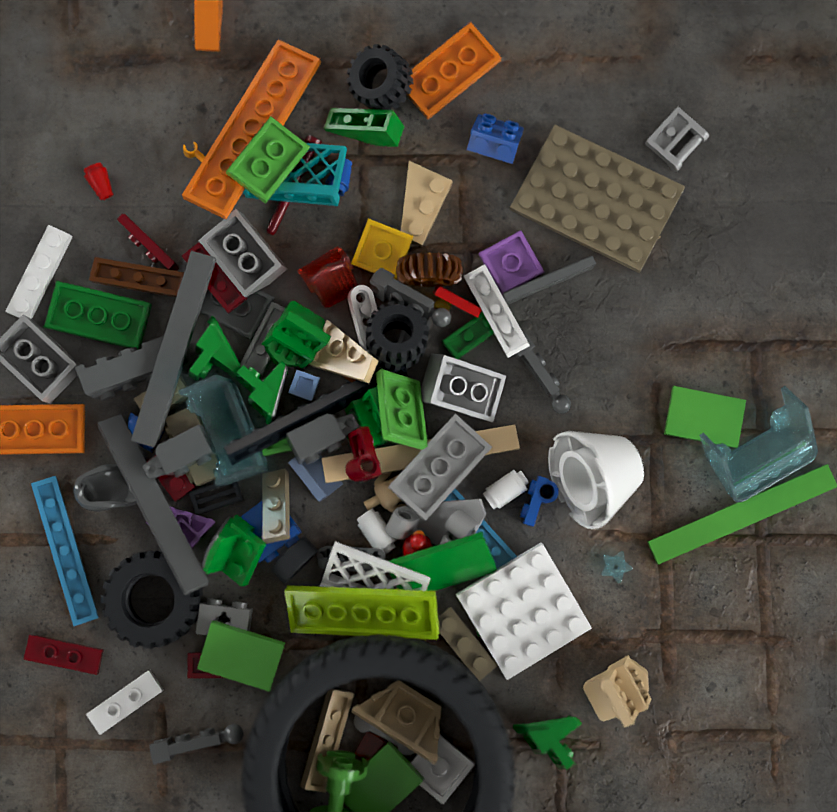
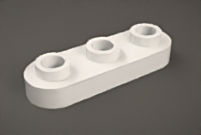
(361, 310)

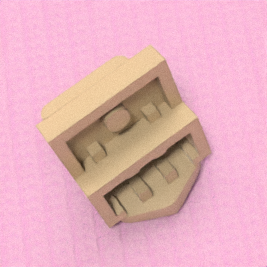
(619, 691)

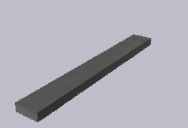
(173, 349)
(153, 505)

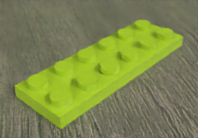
(362, 611)

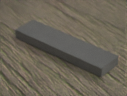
(549, 280)

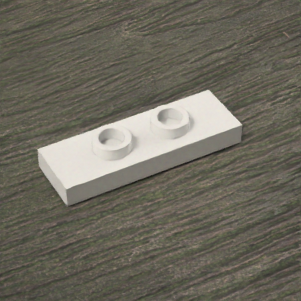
(124, 702)

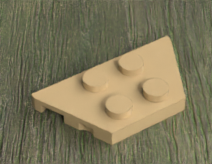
(405, 718)

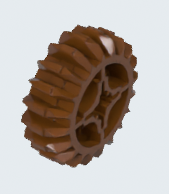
(429, 270)

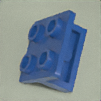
(495, 138)

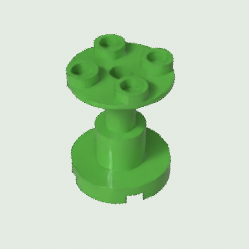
(341, 770)

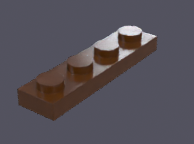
(136, 277)

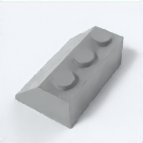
(243, 254)

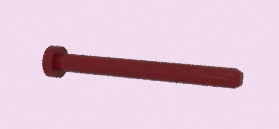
(282, 206)

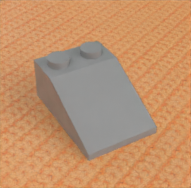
(462, 387)

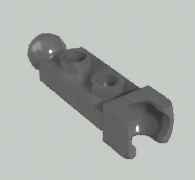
(388, 288)
(549, 382)
(165, 749)

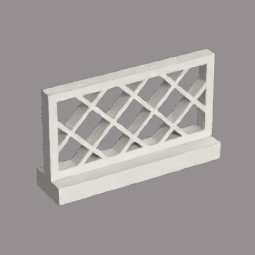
(379, 568)

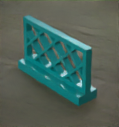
(309, 191)

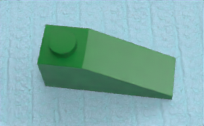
(366, 125)

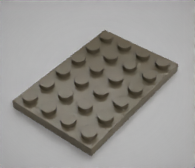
(597, 198)

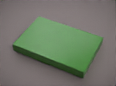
(267, 160)
(401, 409)
(703, 412)
(241, 655)
(387, 782)

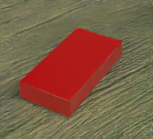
(457, 300)

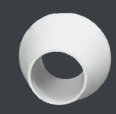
(594, 474)

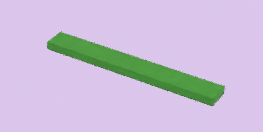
(742, 514)

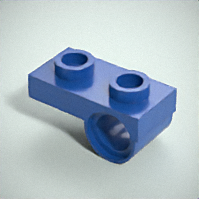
(530, 510)

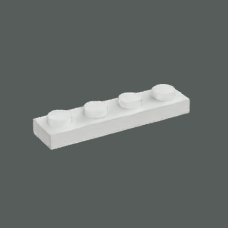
(39, 273)
(496, 311)

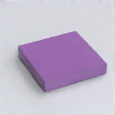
(511, 262)

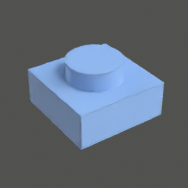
(304, 385)

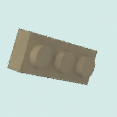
(275, 506)
(465, 644)

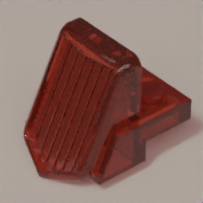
(329, 277)

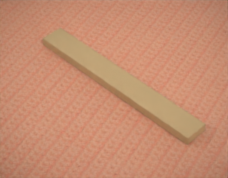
(399, 456)

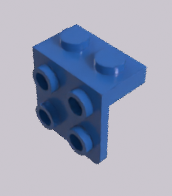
(270, 552)

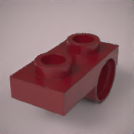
(364, 455)

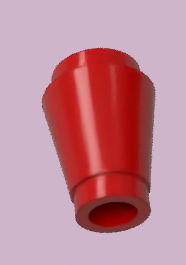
(99, 180)

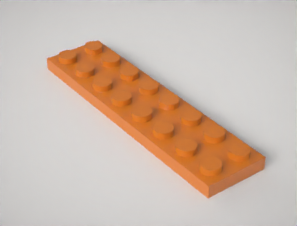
(272, 94)

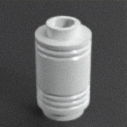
(506, 489)
(374, 530)

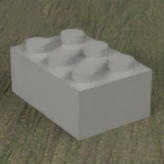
(37, 359)

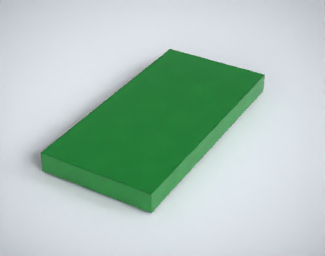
(97, 315)
(449, 562)

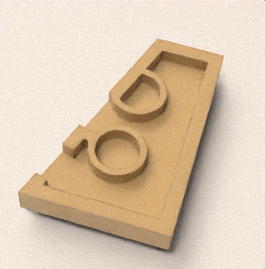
(422, 201)
(344, 356)

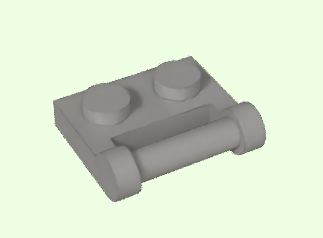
(670, 133)

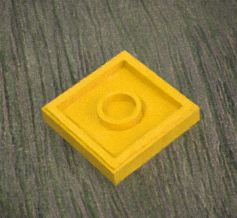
(381, 247)

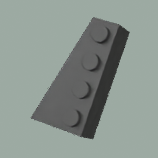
(120, 373)

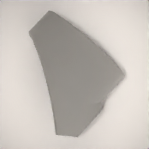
(447, 523)

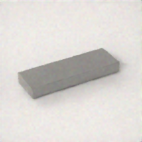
(256, 354)

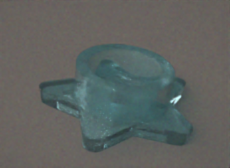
(609, 569)

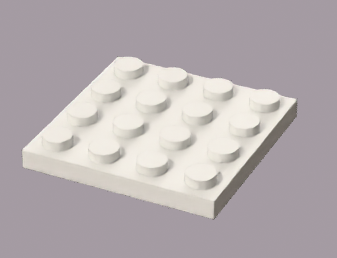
(524, 611)

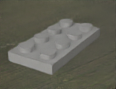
(439, 467)

